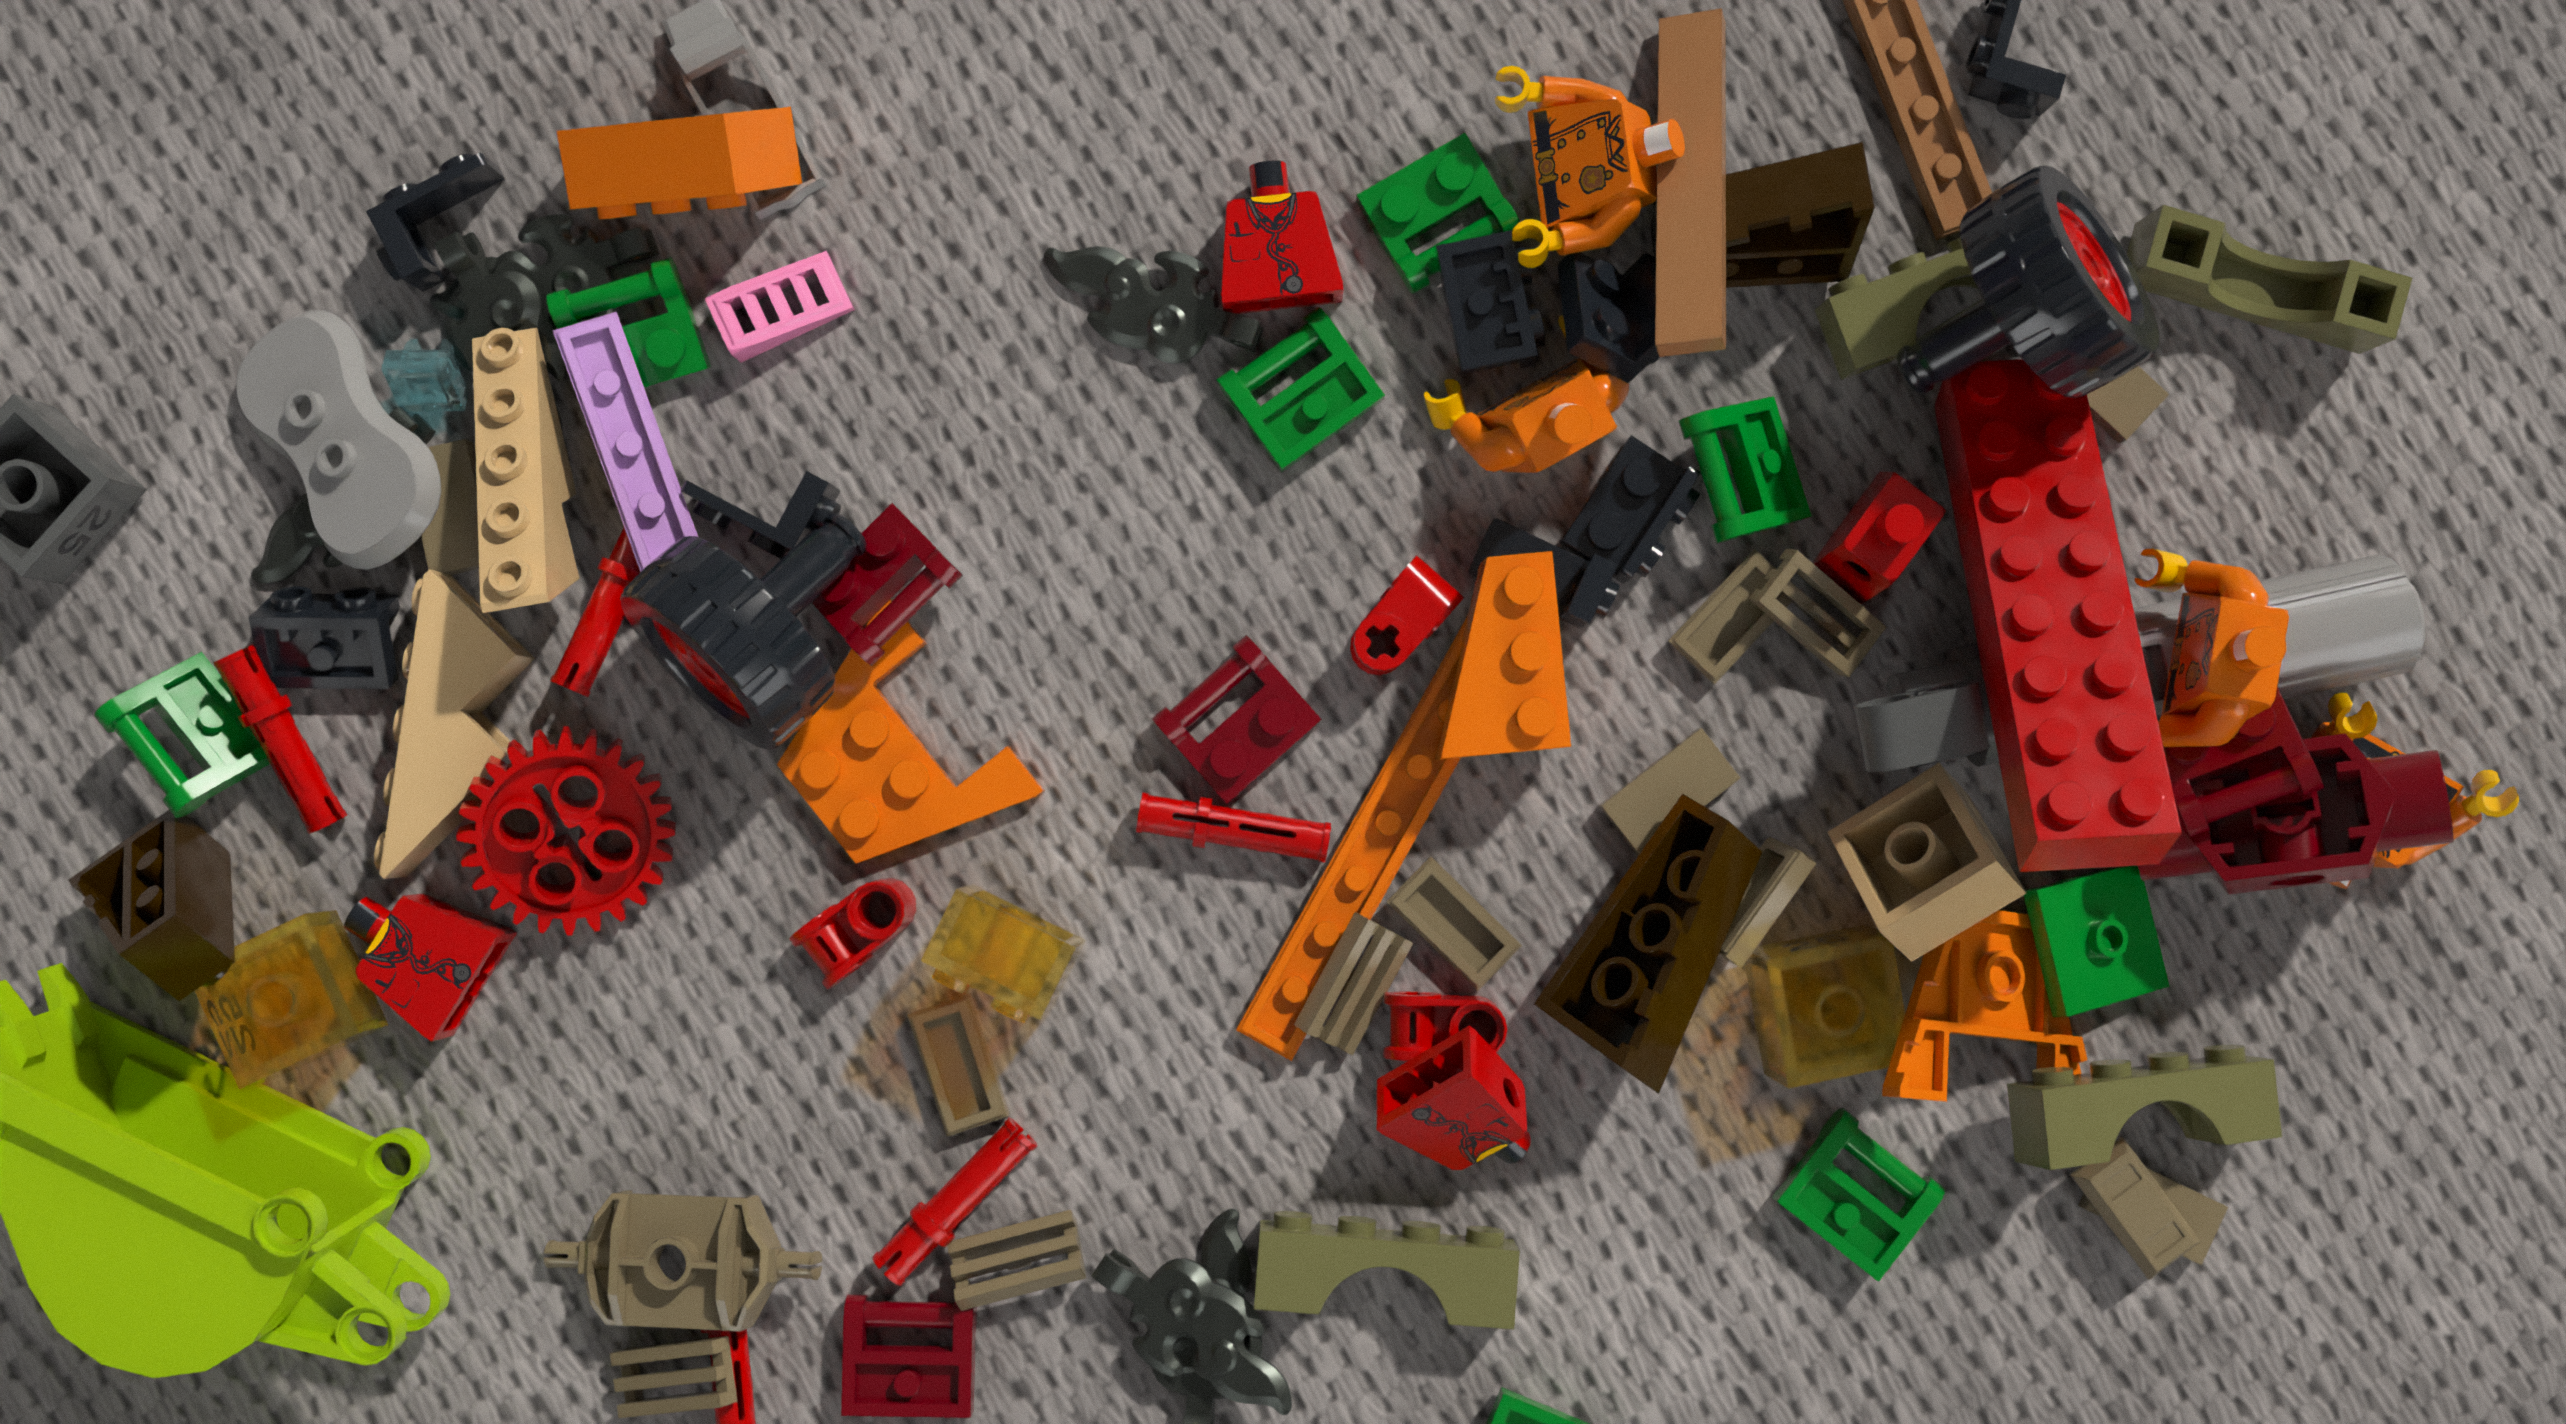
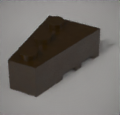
(1796, 219)
(166, 903)

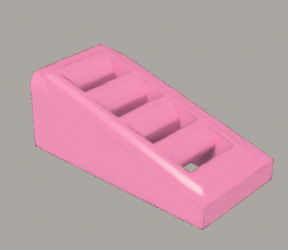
(770, 284)

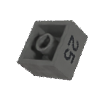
(55, 491)

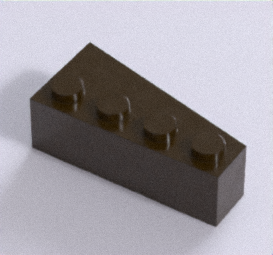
(1655, 943)

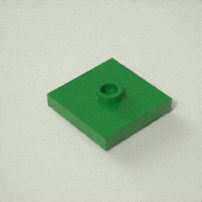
(2095, 940)

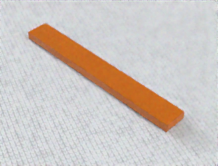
(1360, 865)

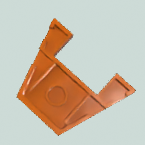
(874, 775)
(1978, 986)

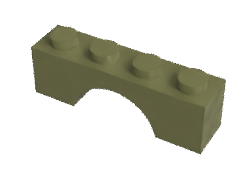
(2325, 302)
(1875, 319)
(2076, 1118)
(1307, 1261)

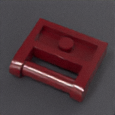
(891, 559)
(1252, 734)
(2257, 739)
(907, 1378)

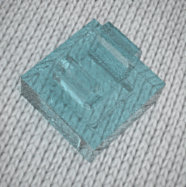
(425, 378)

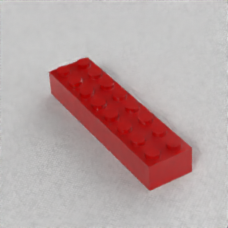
(2054, 624)

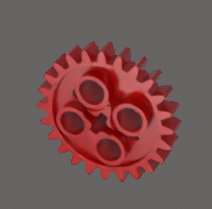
(513, 858)

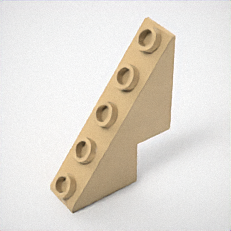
(519, 474)
(442, 736)

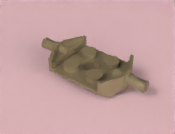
(727, 1253)

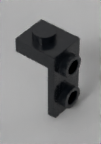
(2013, 85)
(408, 205)
(804, 513)
(1581, 585)

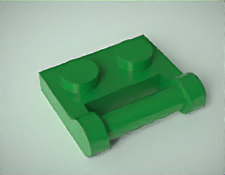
(1425, 197)
(660, 345)
(1313, 405)
(1760, 464)
(203, 718)
(1846, 1211)

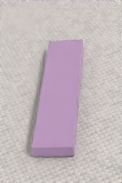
(625, 435)

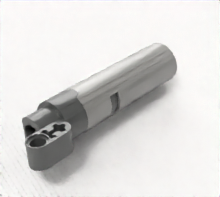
(2342, 630)

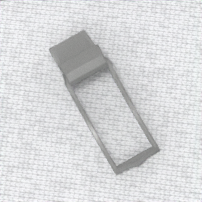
(706, 39)

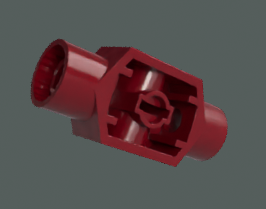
(2319, 835)

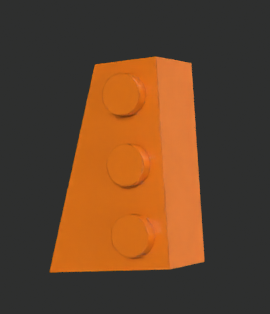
(679, 161)
(1510, 664)

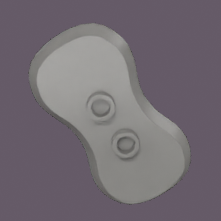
(362, 471)

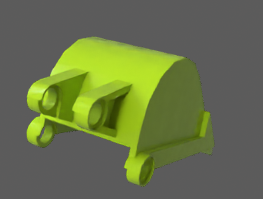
(187, 1212)

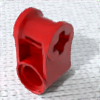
(1409, 611)
(847, 934)
(1435, 1020)

